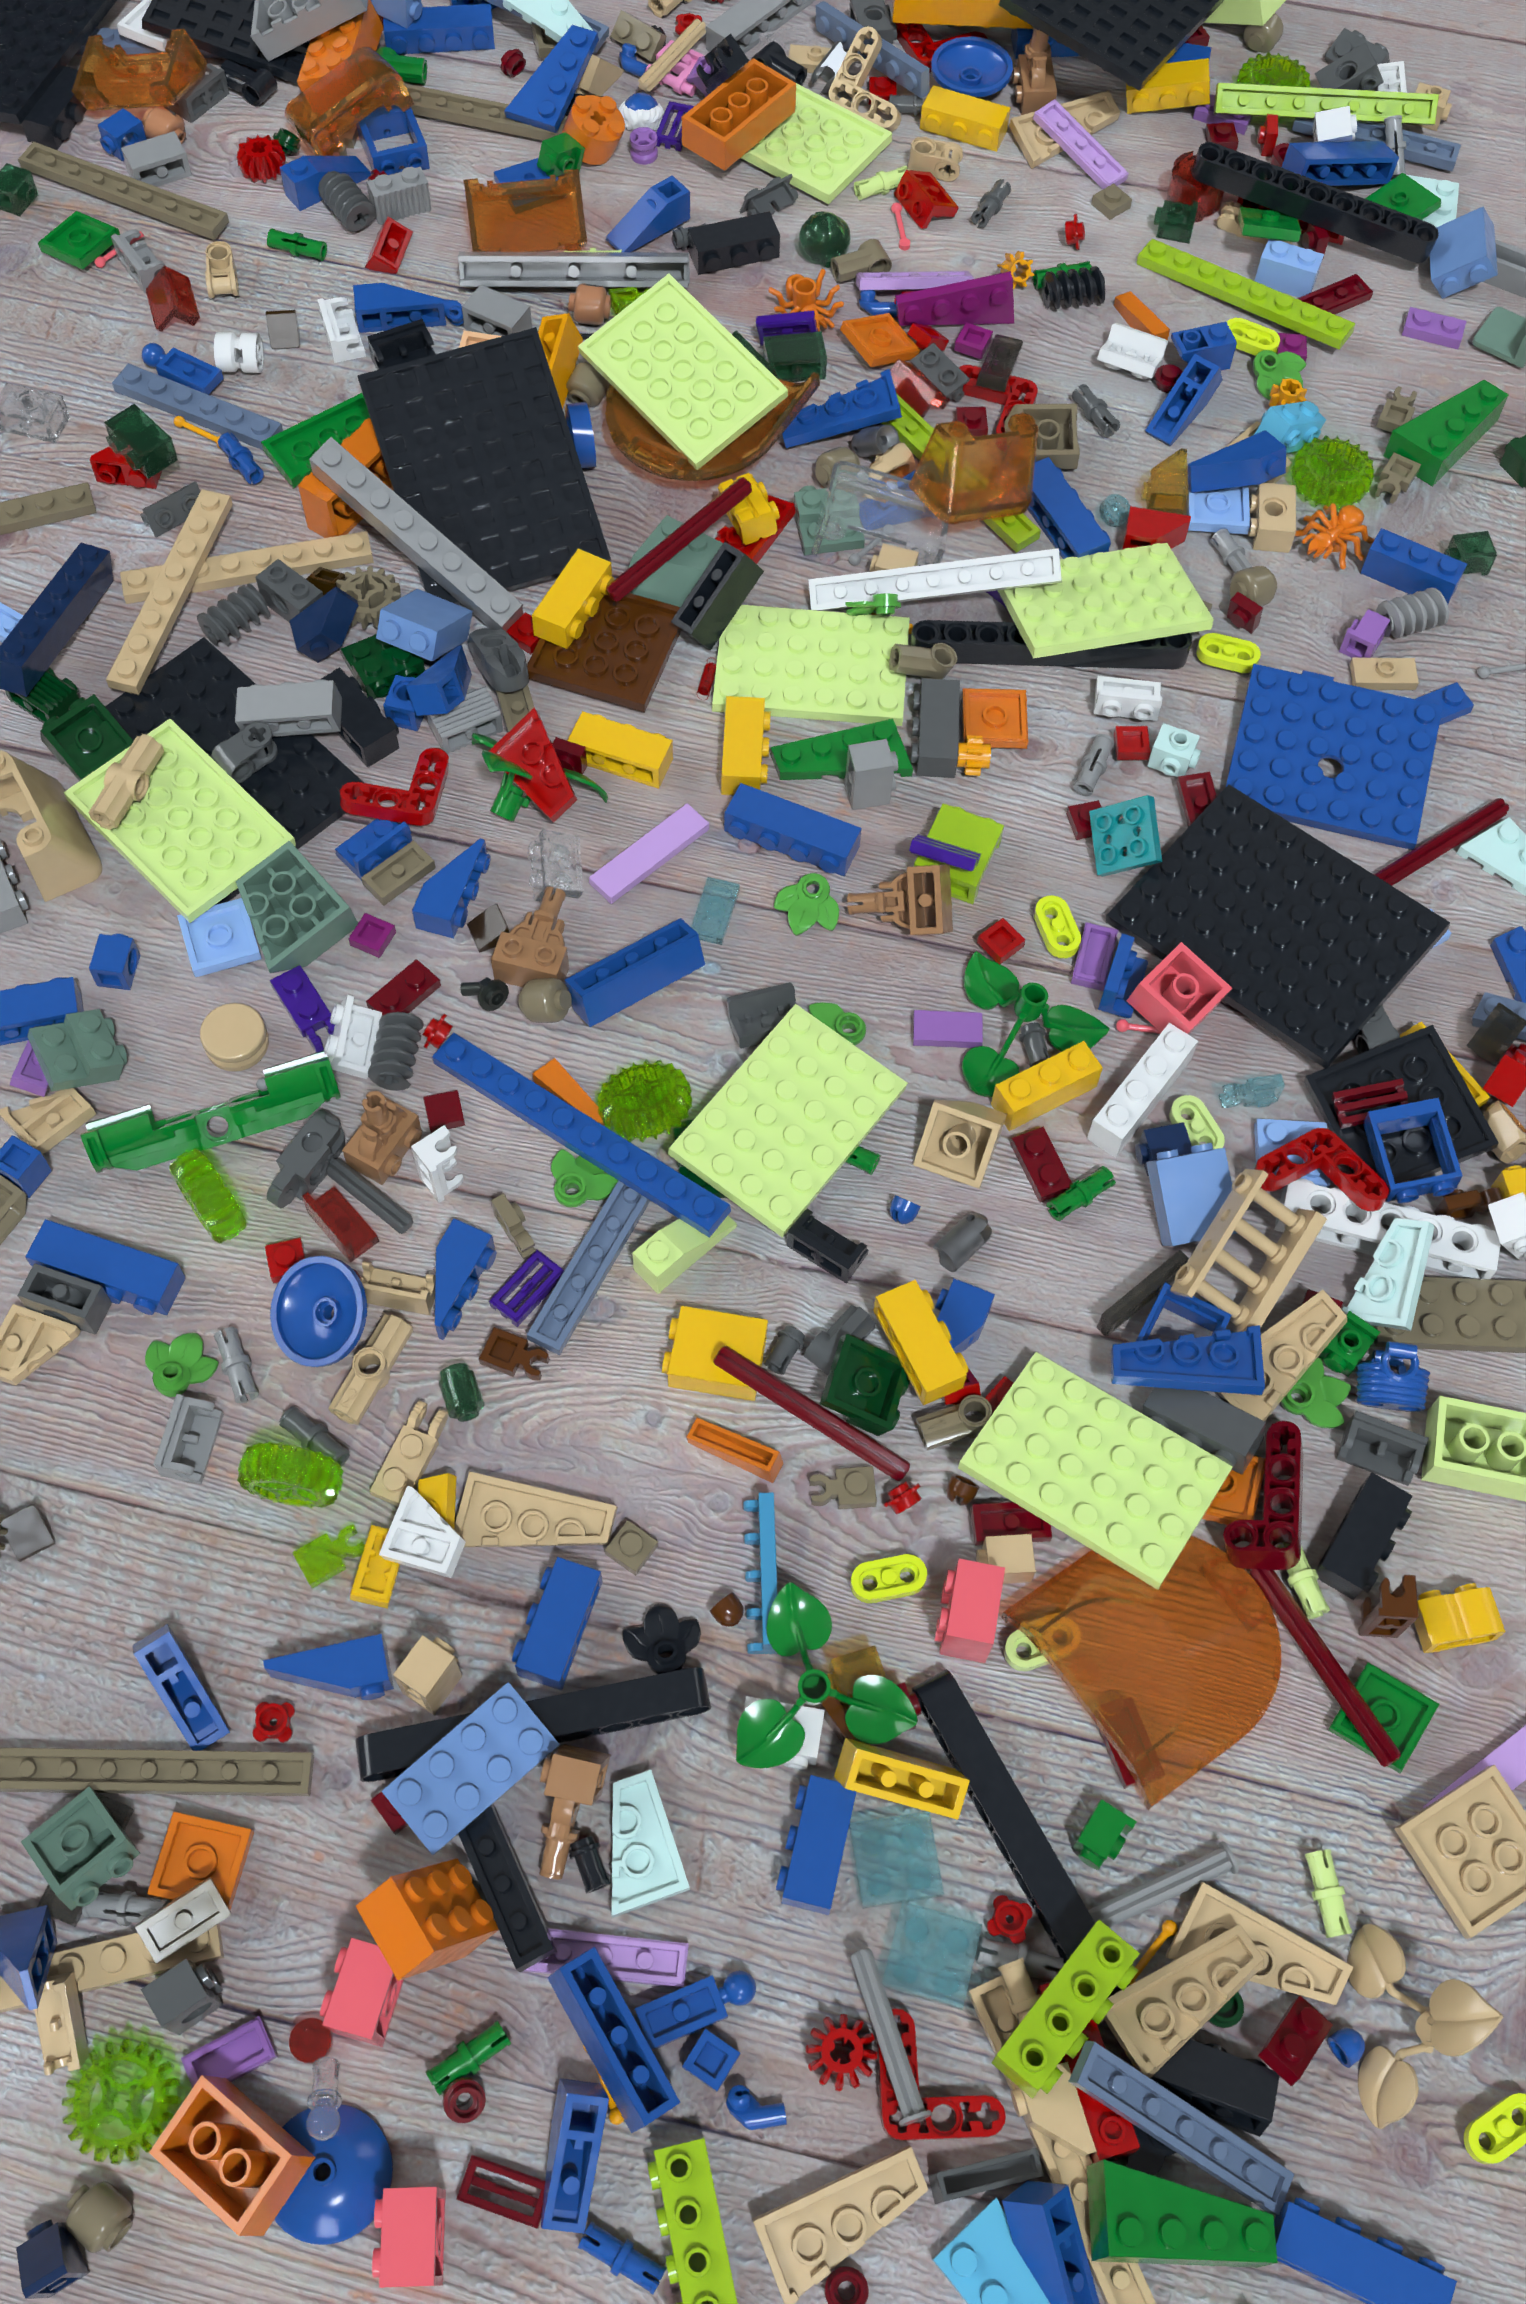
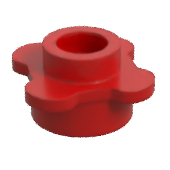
(684, 21)
(1074, 232)
(437, 1032)
(903, 1497)
(265, 1713)
(1020, 1914)

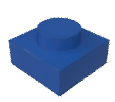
(711, 2060)

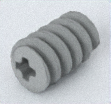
(1414, 612)

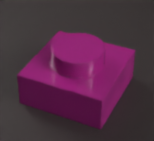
(973, 340)
(1293, 343)
(372, 935)

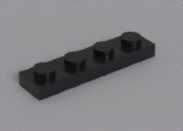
(506, 1891)

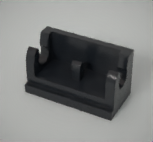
(724, 61)
(400, 344)
(825, 1247)

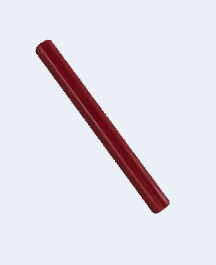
(678, 539)
(1443, 842)
(811, 1413)
(1327, 1667)

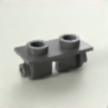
(775, 192)
(941, 372)
(170, 510)

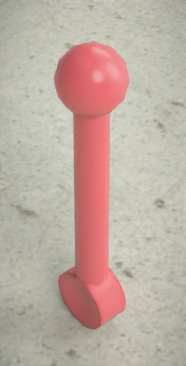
(904, 243)
(101, 261)
(1122, 1026)

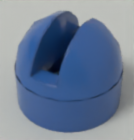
(903, 1210)
(1347, 2046)

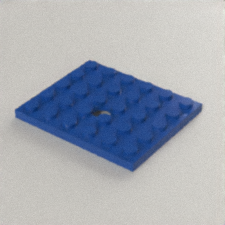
(1375, 736)

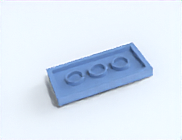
(470, 1768)

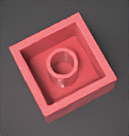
(1179, 991)
(971, 1612)
(362, 1995)
(410, 2237)

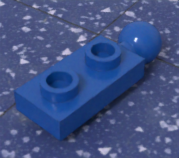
(182, 368)
(693, 2008)

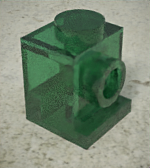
(1176, 221)
(1474, 549)

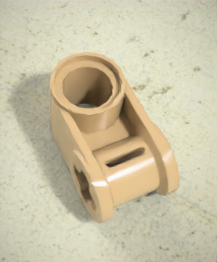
(932, 157)
(220, 270)

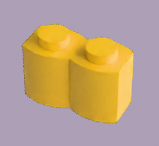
(1457, 1618)

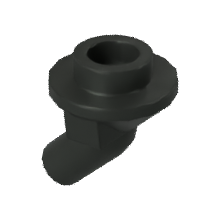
(490, 992)

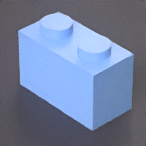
(1288, 268)

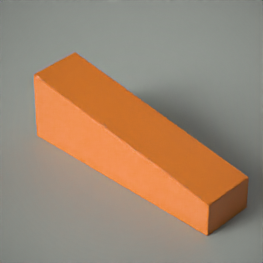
(1140, 316)
(561, 1084)
(736, 1449)

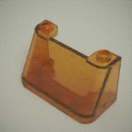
(117, 80)
(345, 99)
(526, 215)
(977, 476)

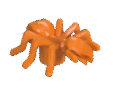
(802, 296)
(1336, 532)

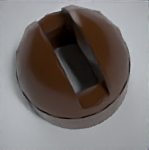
(961, 1487)
(728, 1610)

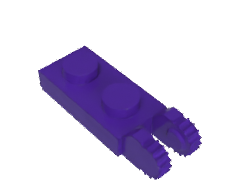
(303, 1005)

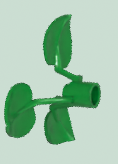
(509, 795)
(993, 984)
(770, 1735)

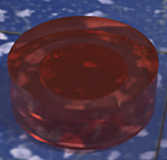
(310, 2040)

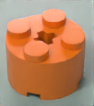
(596, 126)

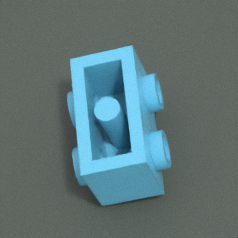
(1293, 424)

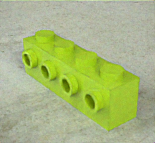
(1065, 2009)
(693, 2224)

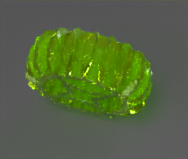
(1273, 71)
(1332, 472)
(645, 1100)
(207, 1195)
(290, 1475)
(104, 2112)

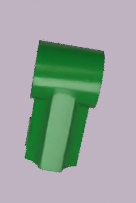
(409, 68)

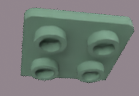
(1504, 336)

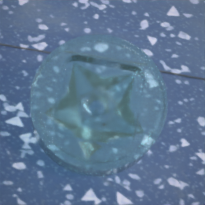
(1114, 510)

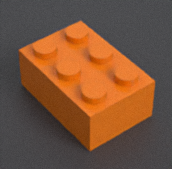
(427, 1918)
(232, 2156)

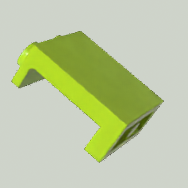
(970, 832)

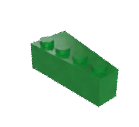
(1448, 430)
(1164, 2222)

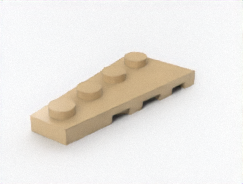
(1090, 112)
(1289, 1352)
(521, 1515)
(1288, 1959)
(1175, 2001)
(835, 2220)

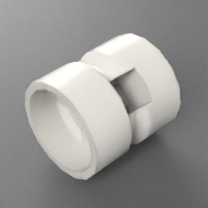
(228, 353)

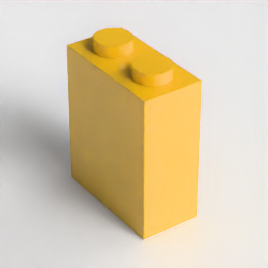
(698, 1338)

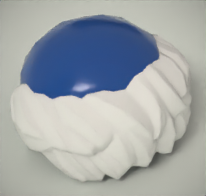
(641, 111)

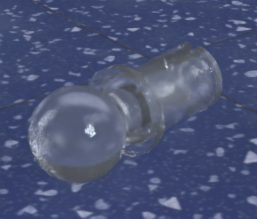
(324, 2100)

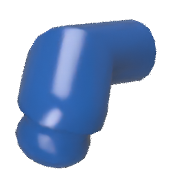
(629, 60)
(875, 307)
(453, 311)
(751, 2112)

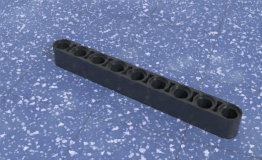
(1314, 202)
(1003, 645)
(565, 1715)
(1006, 1814)

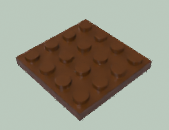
(616, 654)

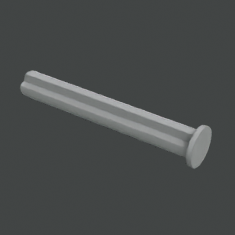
(1166, 1886)
(888, 2038)

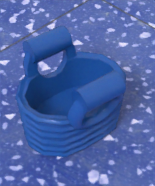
(1388, 1390)

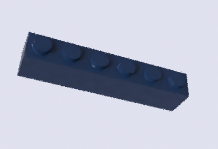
(54, 618)

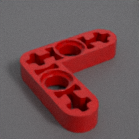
(927, 46)
(1008, 398)
(406, 801)
(1362, 1187)
(889, 2102)

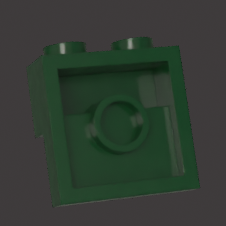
(377, 663)
(84, 736)
(865, 1385)

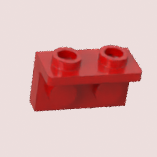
(924, 197)

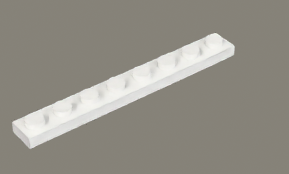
(938, 579)

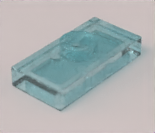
(715, 910)

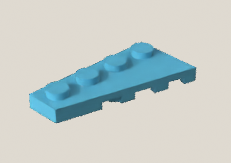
(986, 2263)

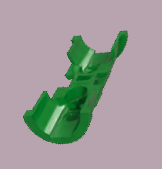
(138, 1141)

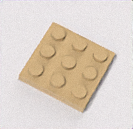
(1472, 1850)

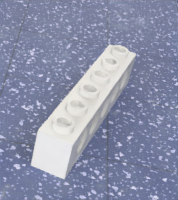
(1478, 1240)

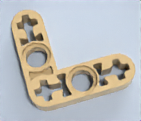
(853, 83)

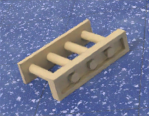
(1281, 1257)

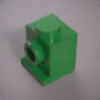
(560, 154)
(1349, 1345)
(1102, 1836)

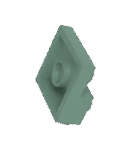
(808, 506)
(78, 1051)
(80, 1849)

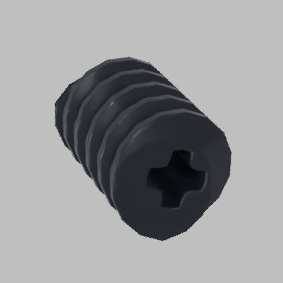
(1073, 285)

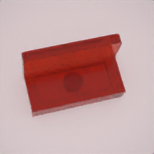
(171, 297)
(916, 388)
(341, 1223)

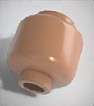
(161, 121)
(590, 304)

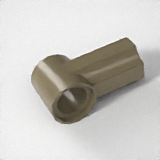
(868, 258)
(921, 661)
(951, 1424)

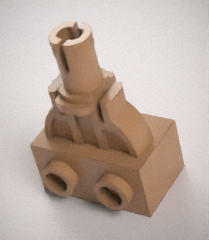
(1034, 75)
(918, 900)
(534, 946)
(382, 1138)
(573, 1779)

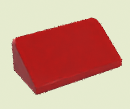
(389, 247)

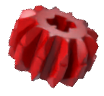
(260, 158)
(854, 2058)

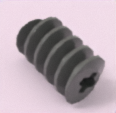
(346, 201)
(232, 614)
(395, 1050)

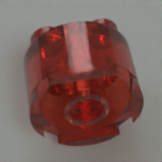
(1186, 189)

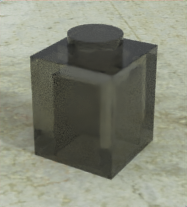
(1496, 1034)

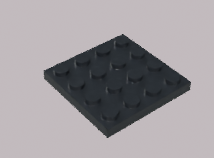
(1426, 1075)

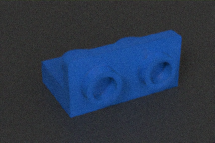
(373, 845)
(1123, 978)

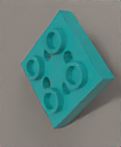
(1141, 845)

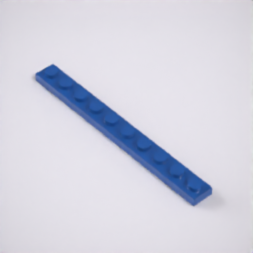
(582, 1135)

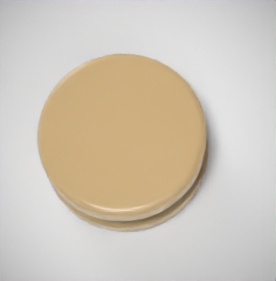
(234, 1037)

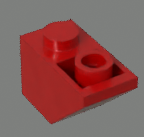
(114, 469)
(1150, 527)
(1509, 1076)

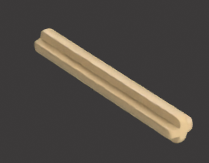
(672, 55)

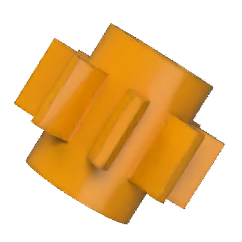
(1023, 270)
(1288, 392)
(974, 755)

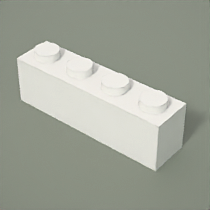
(1142, 1090)

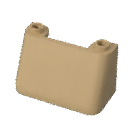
(56, 844)

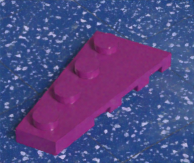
(970, 301)

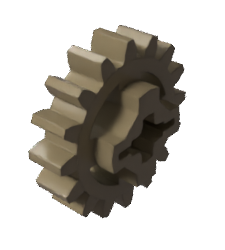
(371, 591)

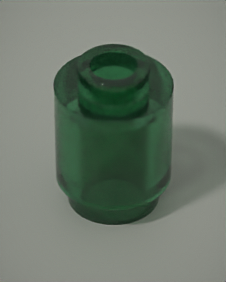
(460, 1392)

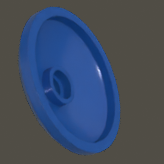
(972, 66)
(304, 1308)
(345, 2201)

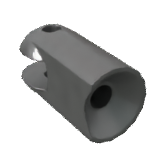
(829, 65)
(874, 440)
(963, 1241)

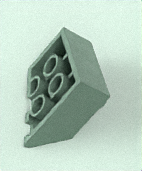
(679, 574)
(293, 909)

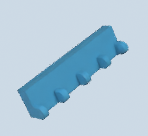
(768, 1573)

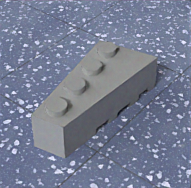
(289, 23)

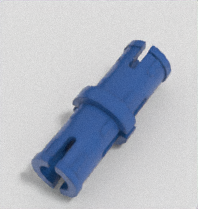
(240, 458)
(622, 2257)

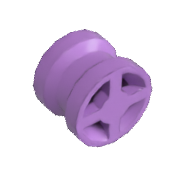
(643, 145)

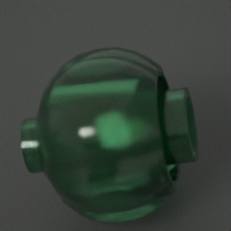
(823, 238)

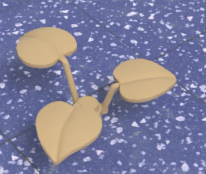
(1452, 2024)

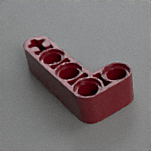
(1278, 1495)

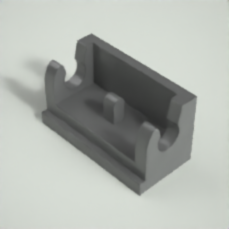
(203, 95)
(1382, 1448)

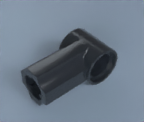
(775, 58)
(253, 85)

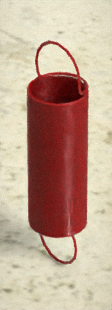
(707, 679)

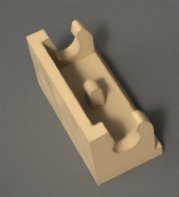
(398, 1289)
(61, 2024)

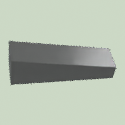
(985, 2175)

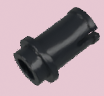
(589, 1864)

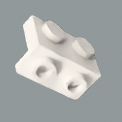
(1133, 351)
(1127, 698)
(353, 1038)

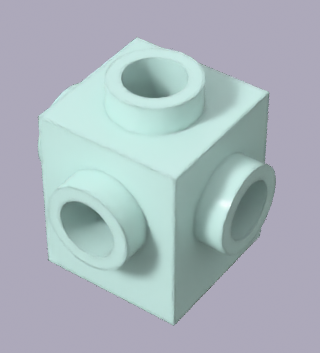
(1174, 751)

